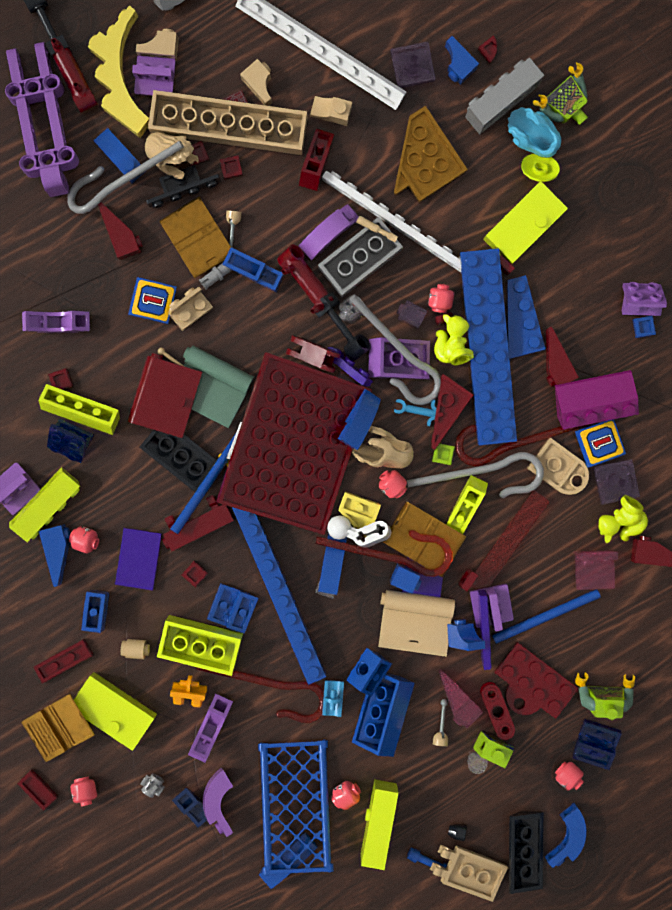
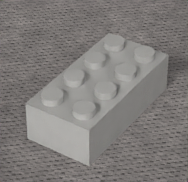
(504, 95)
(359, 258)

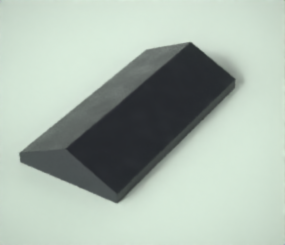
(179, 457)
(525, 851)

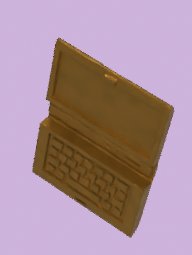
(196, 237)
(425, 553)
(57, 728)

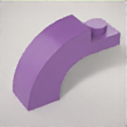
(328, 231)
(56, 322)
(210, 728)
(212, 797)

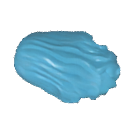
(534, 132)

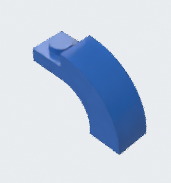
(573, 840)

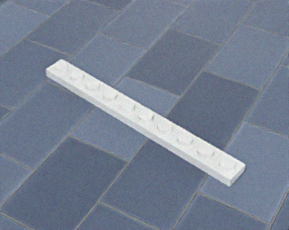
(323, 51)
(395, 221)

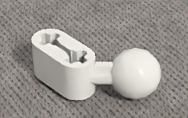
(340, 528)

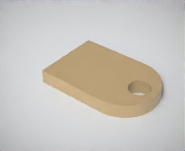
(561, 467)

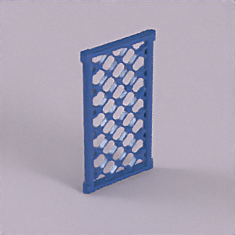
(328, 866)

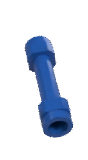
(414, 856)

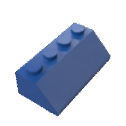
(383, 716)

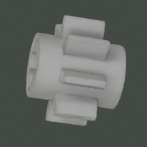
(152, 785)

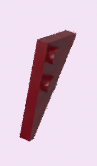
(451, 403)

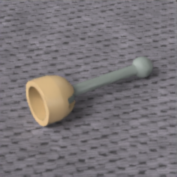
(233, 218)
(440, 737)

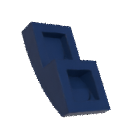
(190, 805)

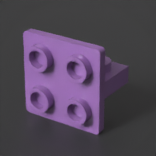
(153, 74)
(643, 299)
(16, 488)
(498, 603)

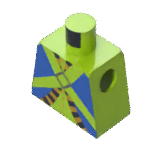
(494, 749)

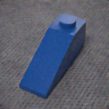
(117, 153)
(56, 547)

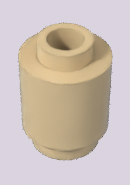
(135, 649)

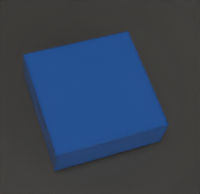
(644, 326)

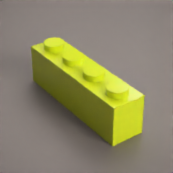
(79, 409)
(44, 504)

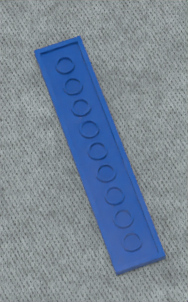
(489, 345)

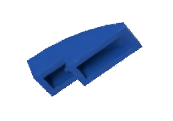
(253, 269)
(360, 420)
(331, 568)
(288, 857)

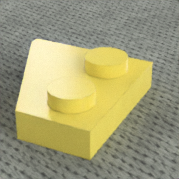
(359, 510)

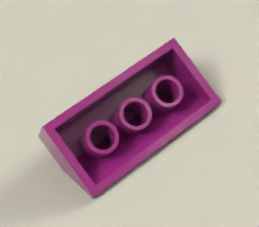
(596, 399)

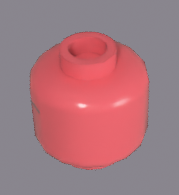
(441, 298)
(392, 484)
(84, 539)
(569, 776)
(83, 791)
(346, 795)

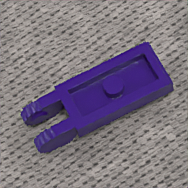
(347, 365)

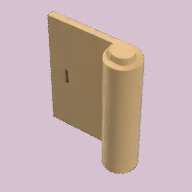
(415, 622)

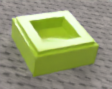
(443, 454)

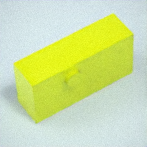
(525, 223)
(199, 645)
(113, 711)
(379, 824)

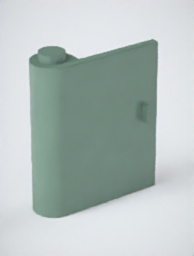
(220, 386)

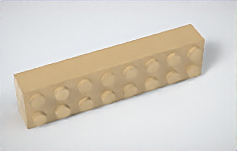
(228, 122)

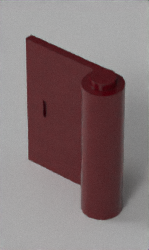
(164, 396)

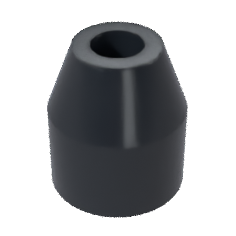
(457, 832)

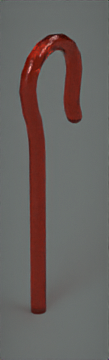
(505, 447)
(396, 558)
(282, 685)

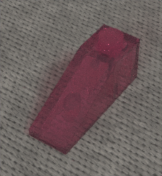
(462, 706)

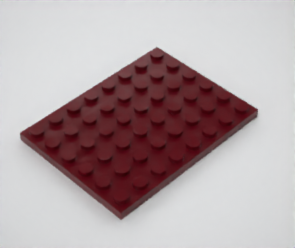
(289, 445)

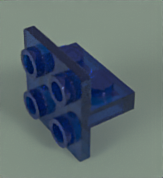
(69, 440)

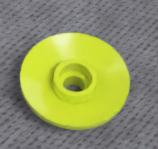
(540, 168)

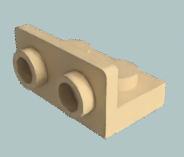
(189, 308)

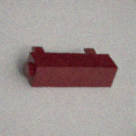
(199, 526)

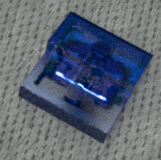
(596, 744)

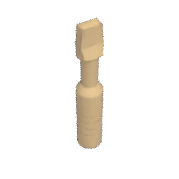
(376, 228)

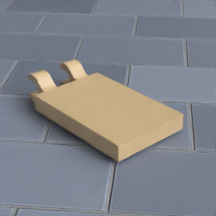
(470, 872)

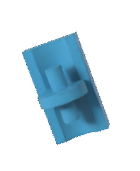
(333, 698)

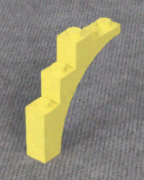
(110, 74)

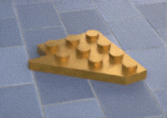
(426, 158)

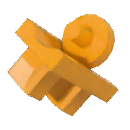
(190, 690)

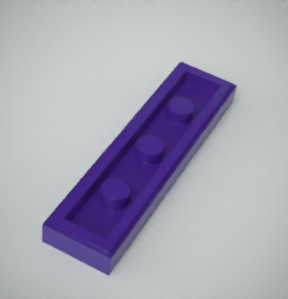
(484, 629)

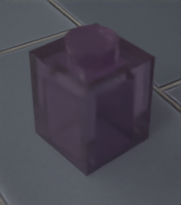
(411, 314)

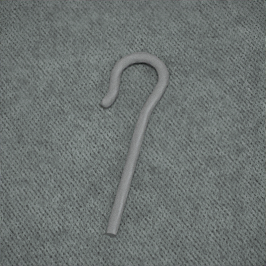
(117, 183)
(406, 353)
(489, 468)

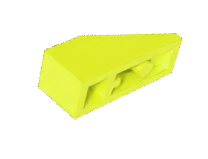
(467, 504)

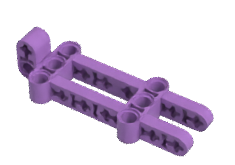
(52, 174)

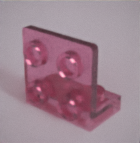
(595, 569)

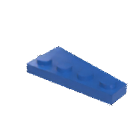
(523, 326)

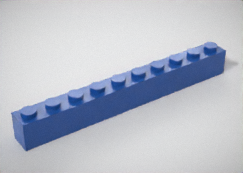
(281, 595)

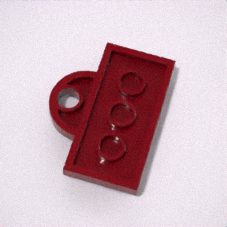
(534, 683)

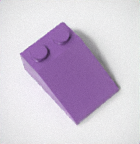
(388, 362)

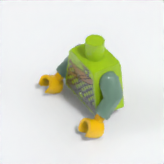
(566, 99)
(606, 701)

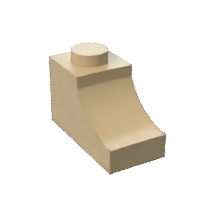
(162, 45)
(257, 78)
(332, 110)

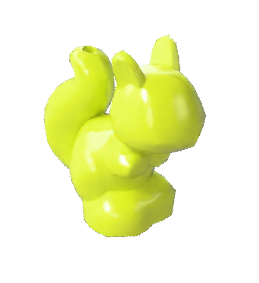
(453, 349)
(629, 516)

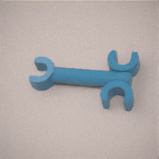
(418, 410)

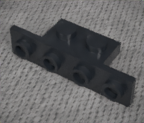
(176, 188)

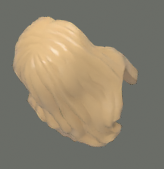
(159, 142)
(385, 451)

